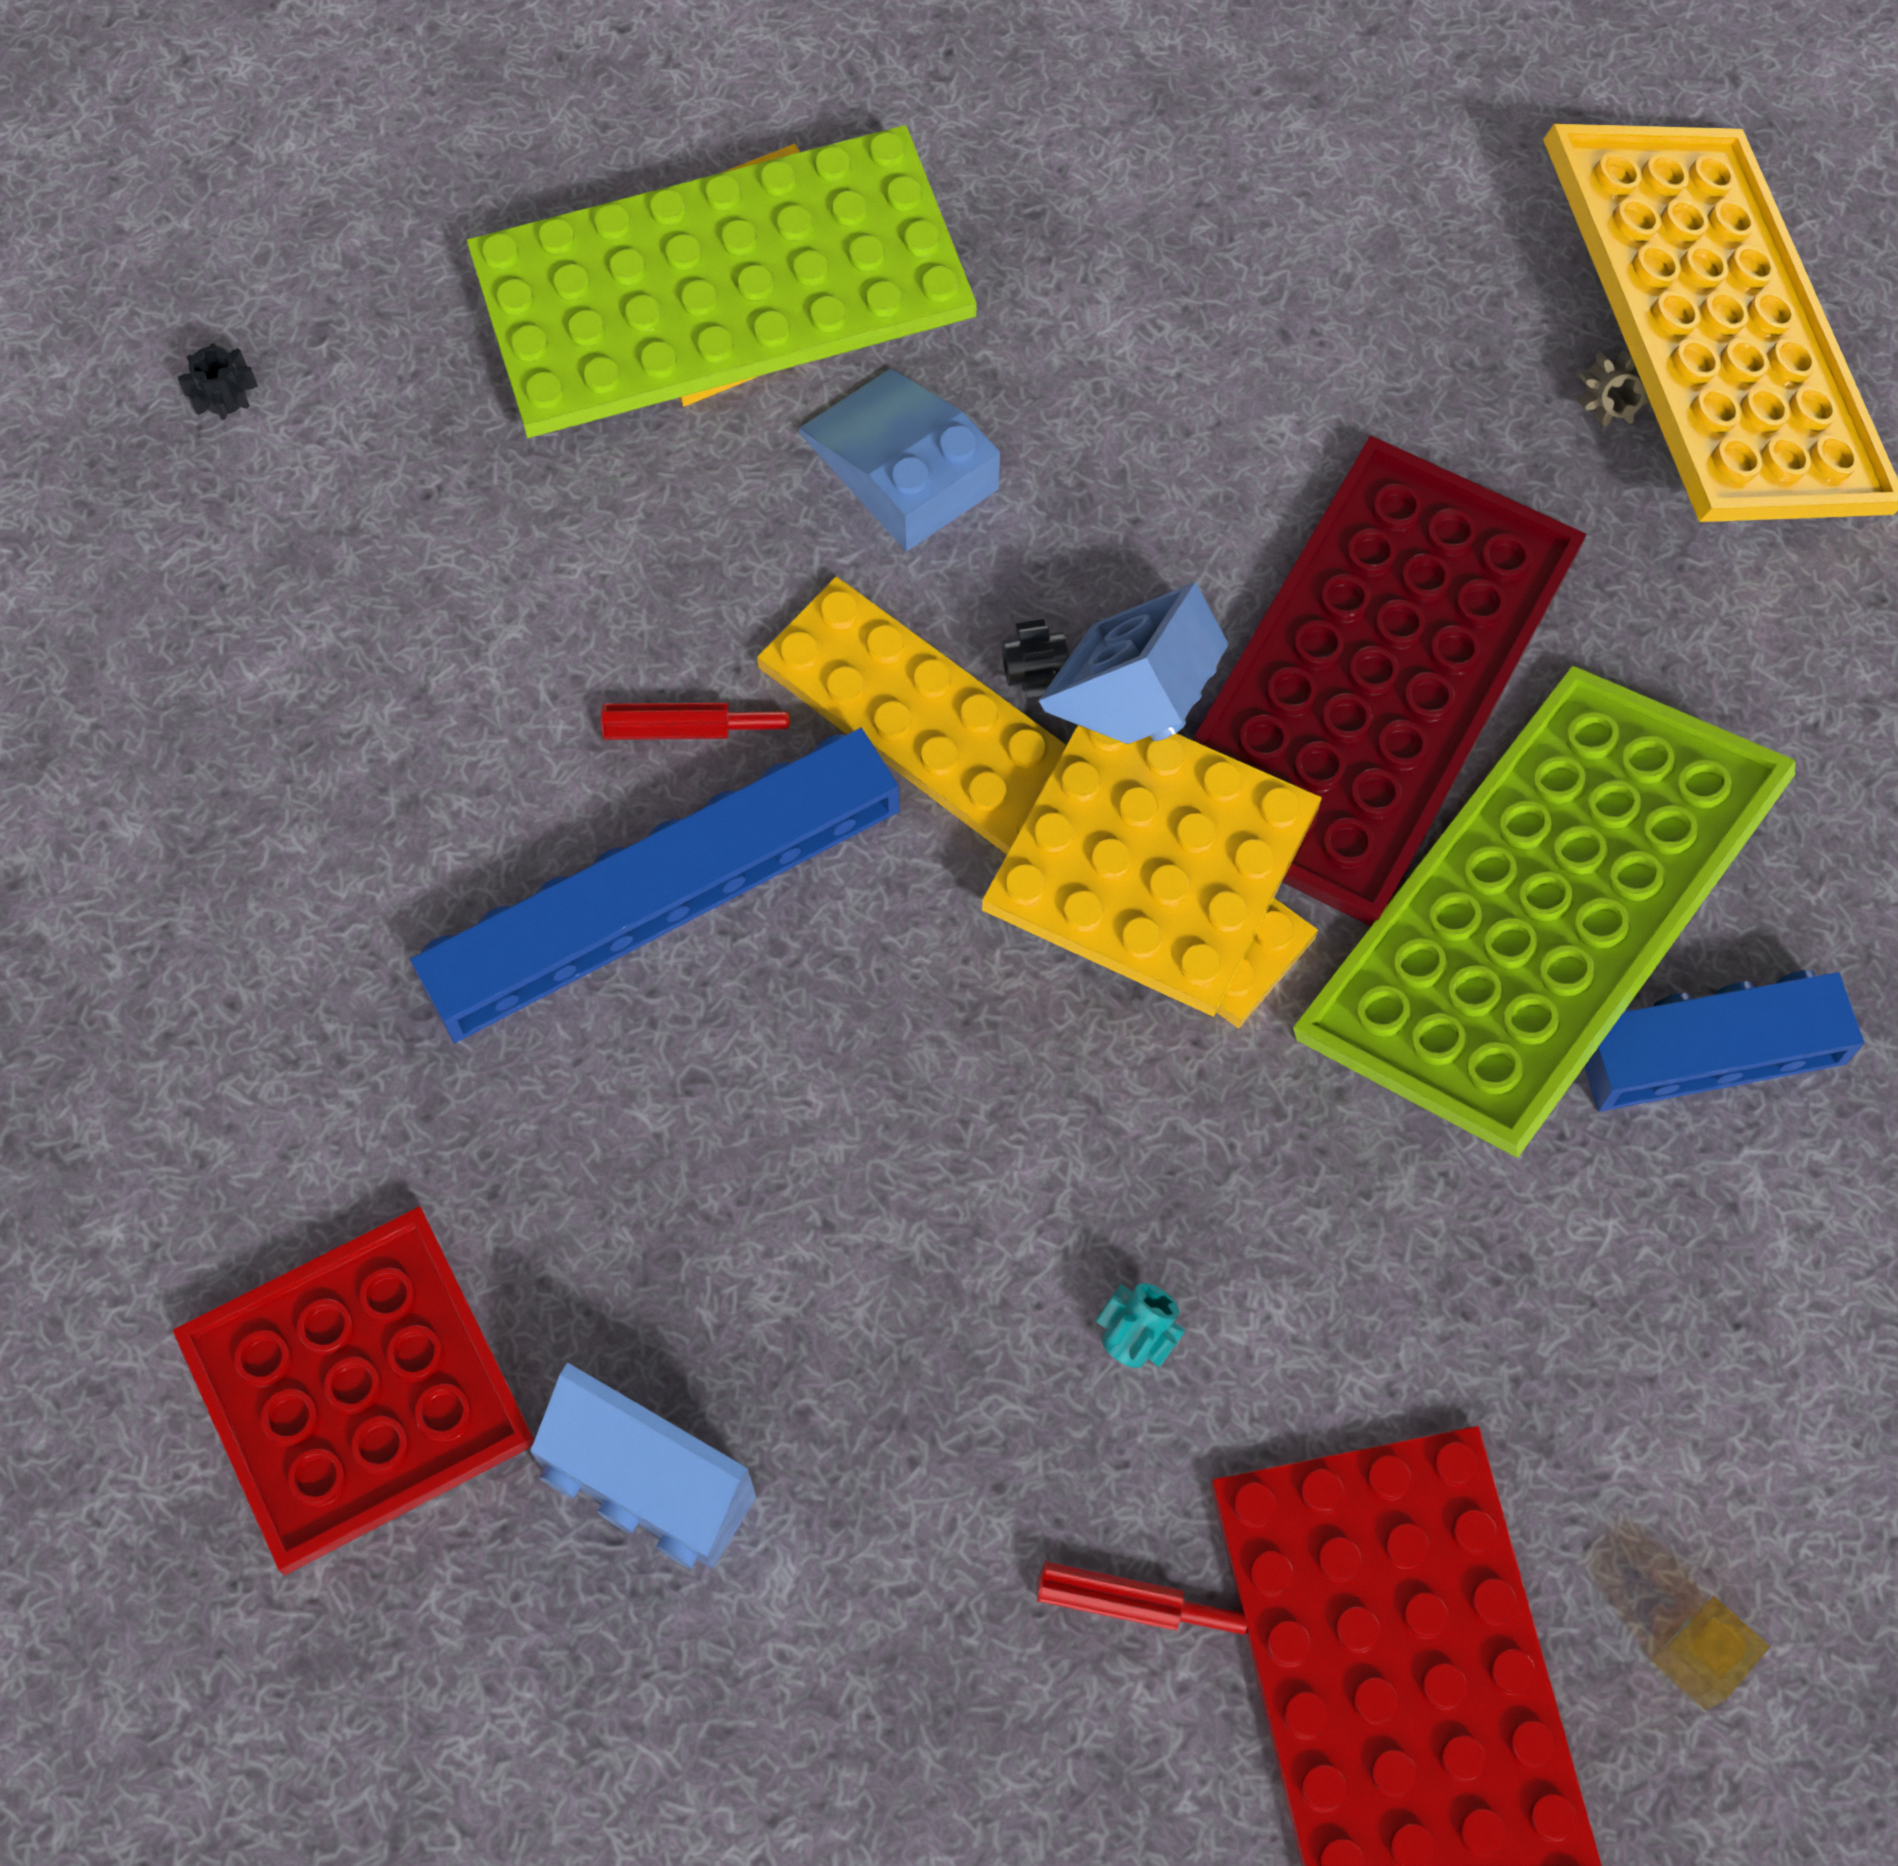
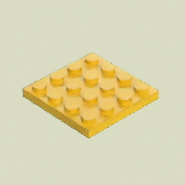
(1153, 860)

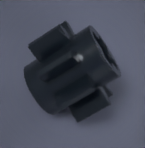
(217, 381)
(1033, 657)

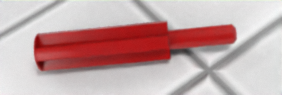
(683, 721)
(1130, 1600)

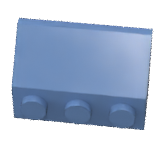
(1140, 668)
(641, 1469)

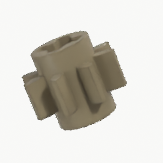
(1611, 403)

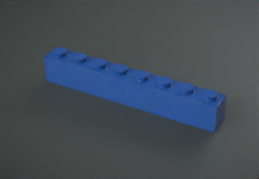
(656, 883)

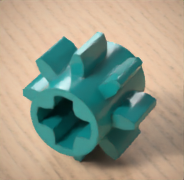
(1140, 1325)

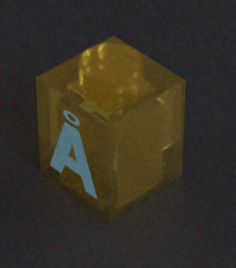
(1710, 1653)

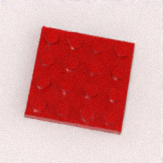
(352, 1390)

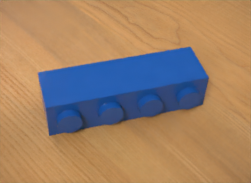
(1725, 1040)

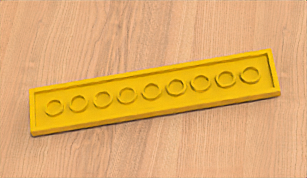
(961, 743)

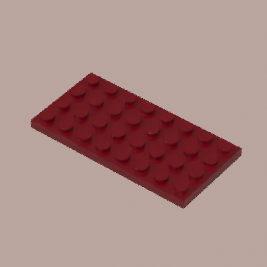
(1388, 662)

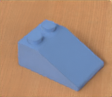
(906, 455)

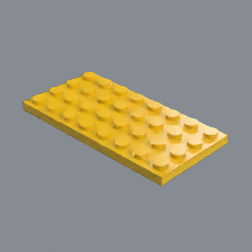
(1722, 323)

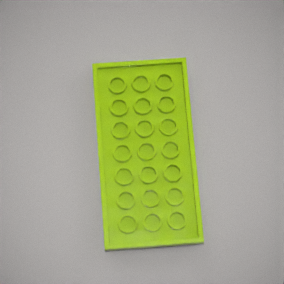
(719, 280)
(1544, 908)

